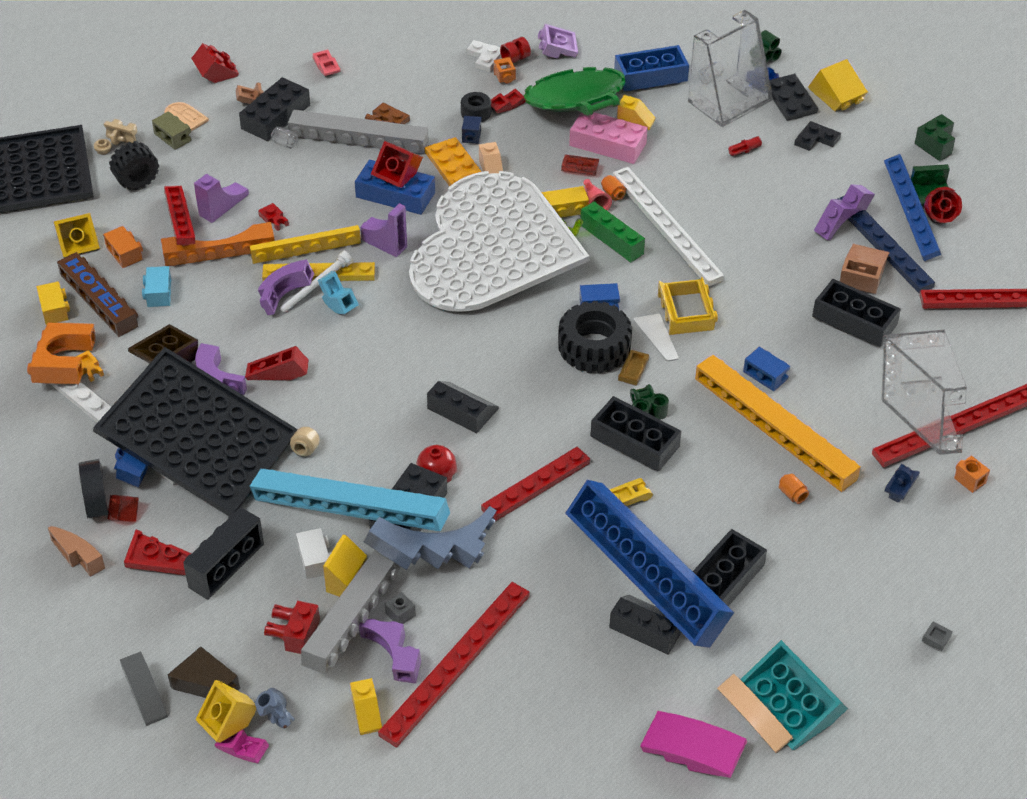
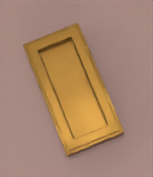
(633, 367)

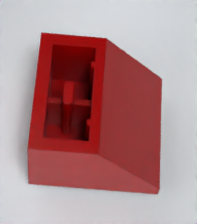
(214, 64)

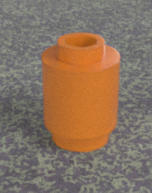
(613, 187)
(793, 488)

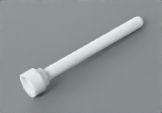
(344, 259)

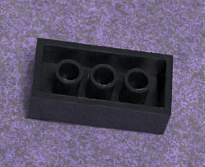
(274, 108)
(856, 312)
(635, 433)
(422, 481)
(223, 553)
(731, 565)

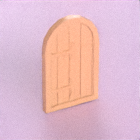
(187, 114)

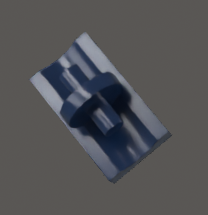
(901, 483)

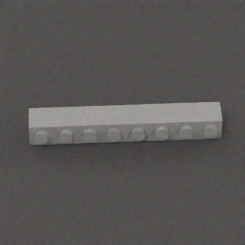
(357, 131)
(348, 612)

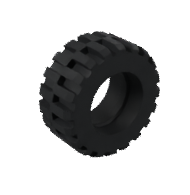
(594, 319)

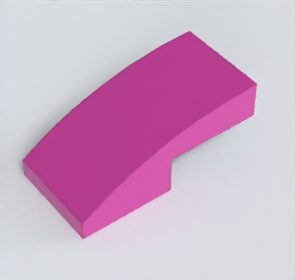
(244, 747)

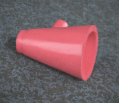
(597, 195)

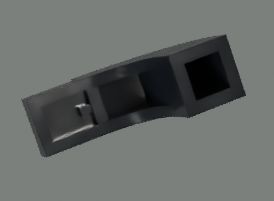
(93, 488)

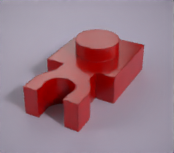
(273, 214)

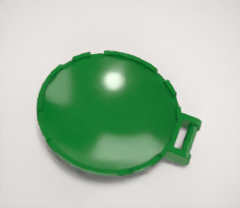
(577, 91)

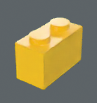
(53, 303)

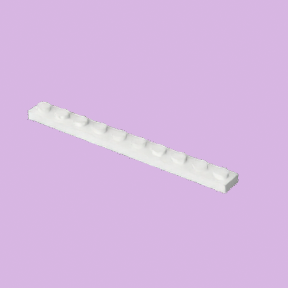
(669, 227)
(87, 402)

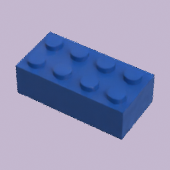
(652, 67)
(413, 195)

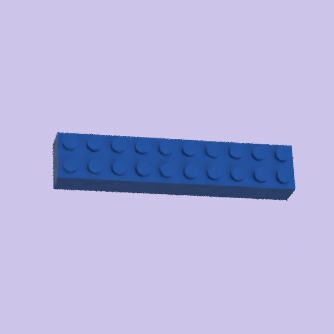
(649, 564)

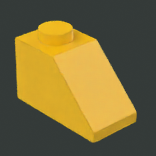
(635, 111)
(365, 706)

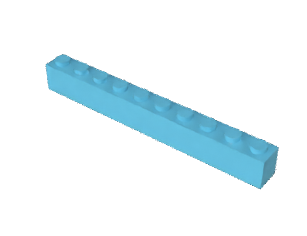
(350, 499)

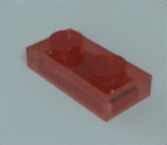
(580, 165)

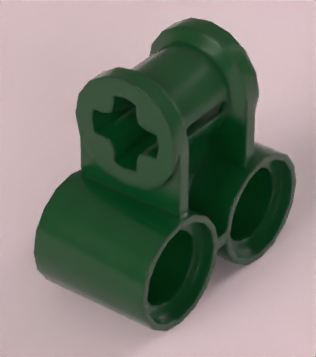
(770, 46)
(649, 402)

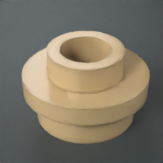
(102, 146)

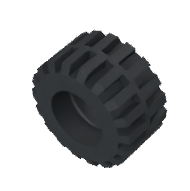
(134, 165)

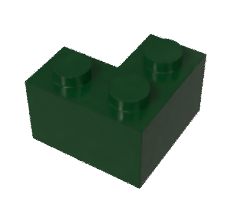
(936, 137)

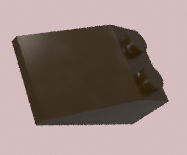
(168, 337)

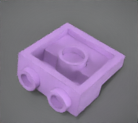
(557, 41)

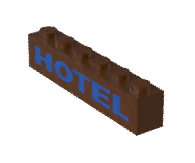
(98, 294)

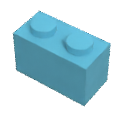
(157, 286)

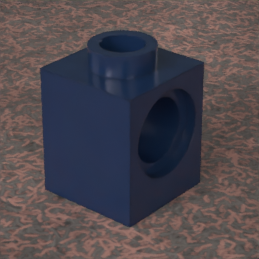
(471, 129)

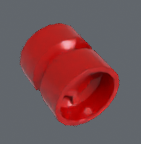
(516, 50)

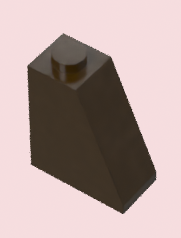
(199, 672)

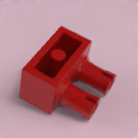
(302, 624)

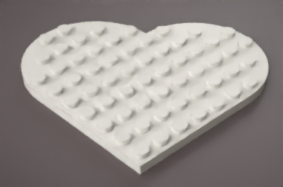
(491, 243)

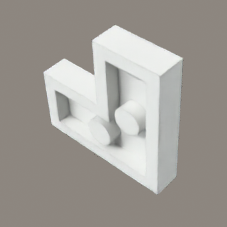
(485, 53)

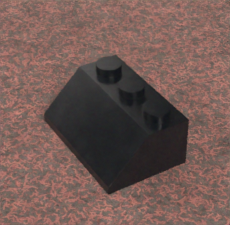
(460, 405)
(643, 623)

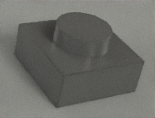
(937, 636)

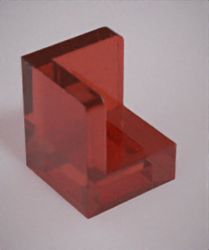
(123, 508)

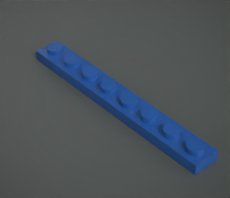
(912, 207)

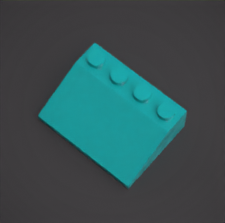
(793, 694)

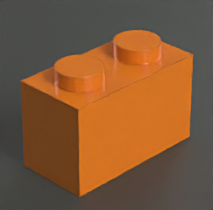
(123, 246)

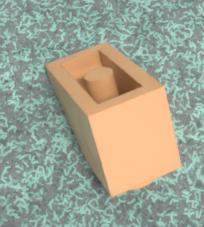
(490, 157)

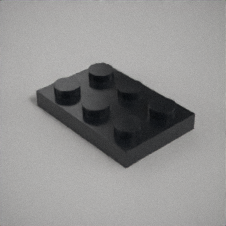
(792, 97)

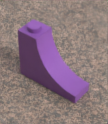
(214, 200)
(387, 234)

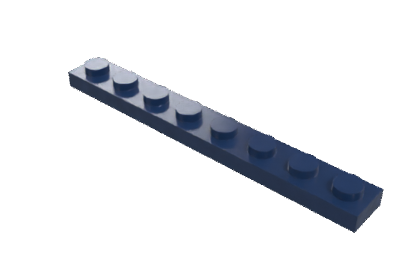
(897, 256)

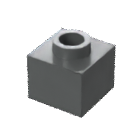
(400, 608)

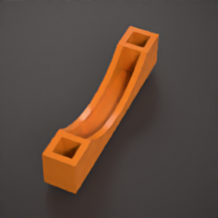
(216, 249)

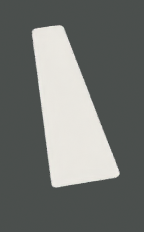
(656, 331)

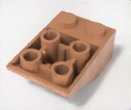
(863, 268)

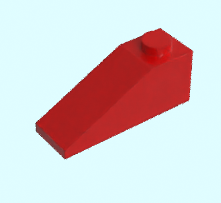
(279, 366)

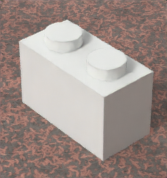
(313, 551)

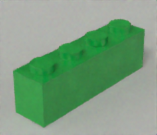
(612, 232)

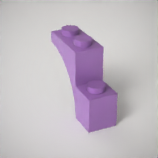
(838, 211)
(391, 637)

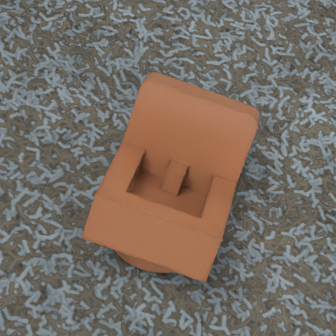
(248, 95)

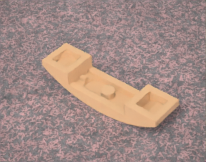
(755, 713)

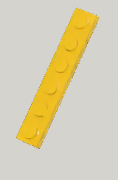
(305, 244)
(354, 272)

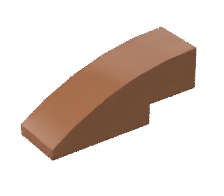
(76, 550)

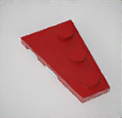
(152, 555)

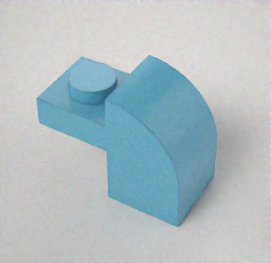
(335, 296)

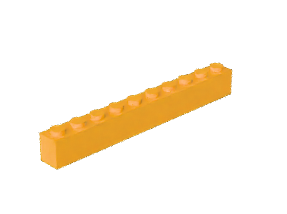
(778, 423)

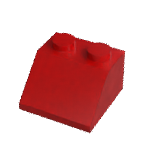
(396, 164)

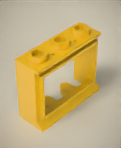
(687, 324)

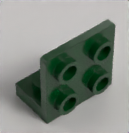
(928, 179)

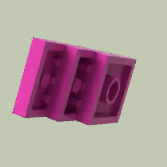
(694, 743)

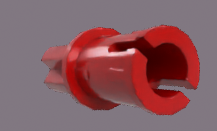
(745, 146)

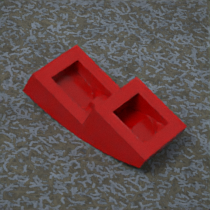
(508, 102)

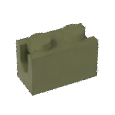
(171, 130)

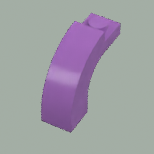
(282, 281)
(208, 360)

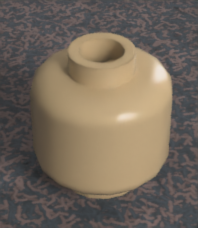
(304, 441)

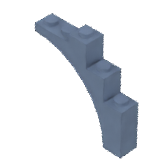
(407, 546)

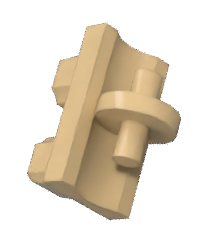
(118, 132)

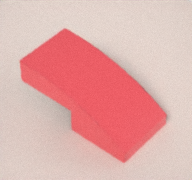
(325, 62)

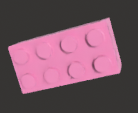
(608, 136)

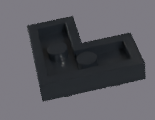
(816, 133)

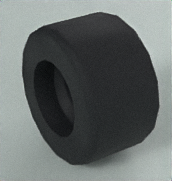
(476, 105)

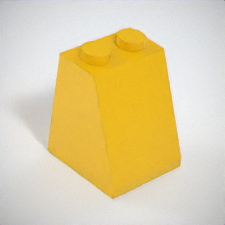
(838, 86)

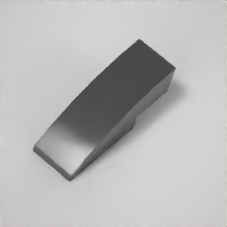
(143, 688)

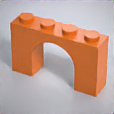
(55, 338)

